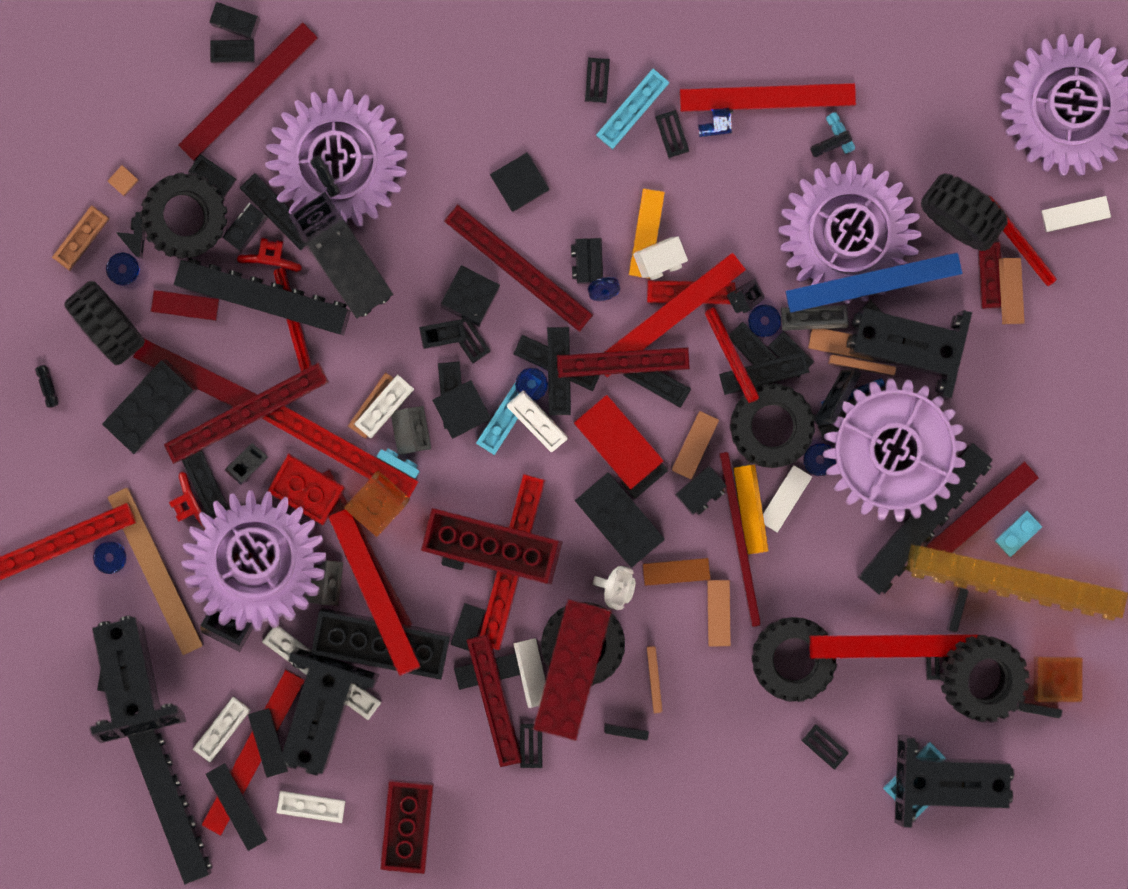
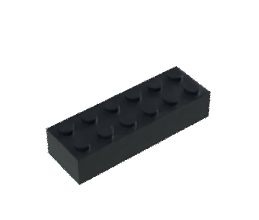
(359, 641)

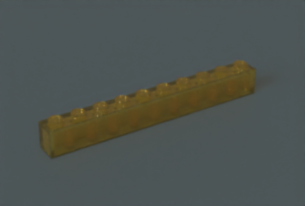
(1016, 581)

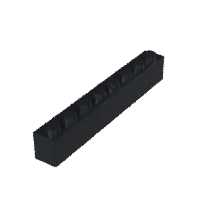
(262, 297)
(895, 553)
(171, 805)

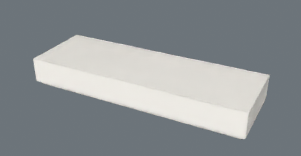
(1076, 214)
(384, 406)
(537, 421)
(785, 498)
(530, 671)
(221, 729)
(311, 806)

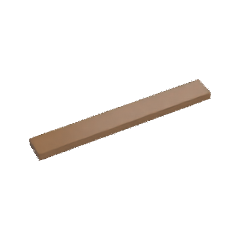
(158, 576)

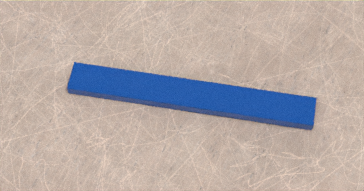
(873, 282)

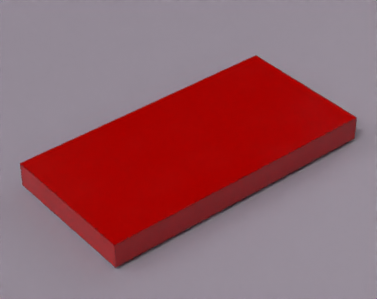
(618, 442)

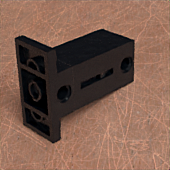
(341, 255)
(912, 344)
(129, 683)
(320, 709)
(947, 782)

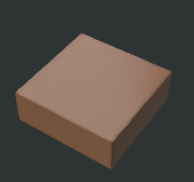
(123, 180)

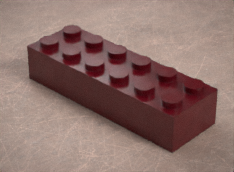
(491, 546)
(572, 669)

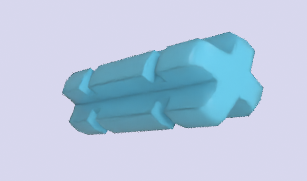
(837, 127)

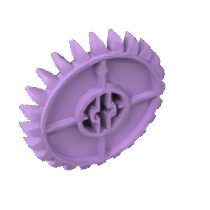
(1037, 117)
(340, 121)
(855, 193)
(932, 446)
(253, 594)

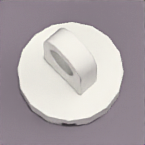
(618, 587)

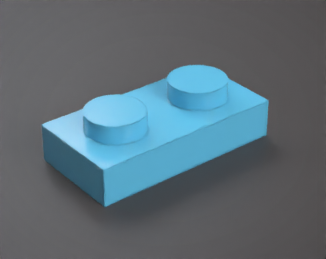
(391, 459)
(1018, 533)

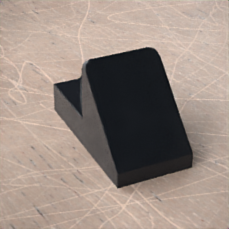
(135, 241)
(746, 297)
(442, 334)
(246, 464)

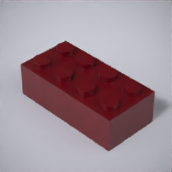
(407, 826)

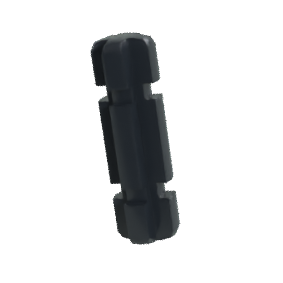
(831, 143)
(325, 176)
(46, 386)

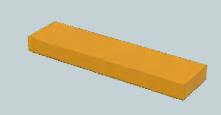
(647, 224)
(751, 509)

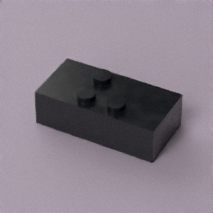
(619, 520)

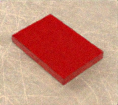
(306, 488)

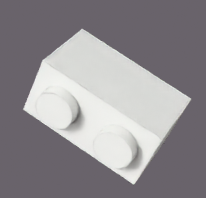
(660, 257)

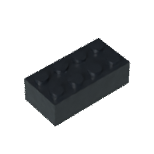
(149, 406)

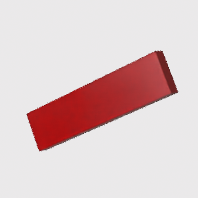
(666, 290)

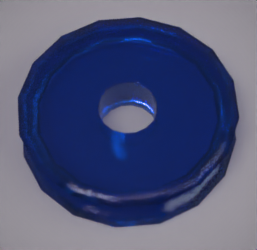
(115, 262)
(603, 289)
(755, 320)
(532, 374)
(810, 459)
(118, 553)

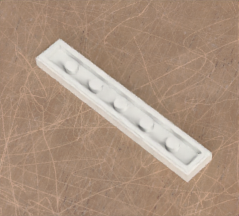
(284, 644)

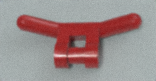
(275, 260)
(186, 497)

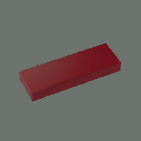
(990, 277)
(185, 305)

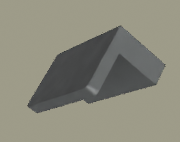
(410, 430)
(329, 586)

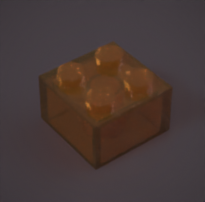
(377, 503)
(1058, 678)

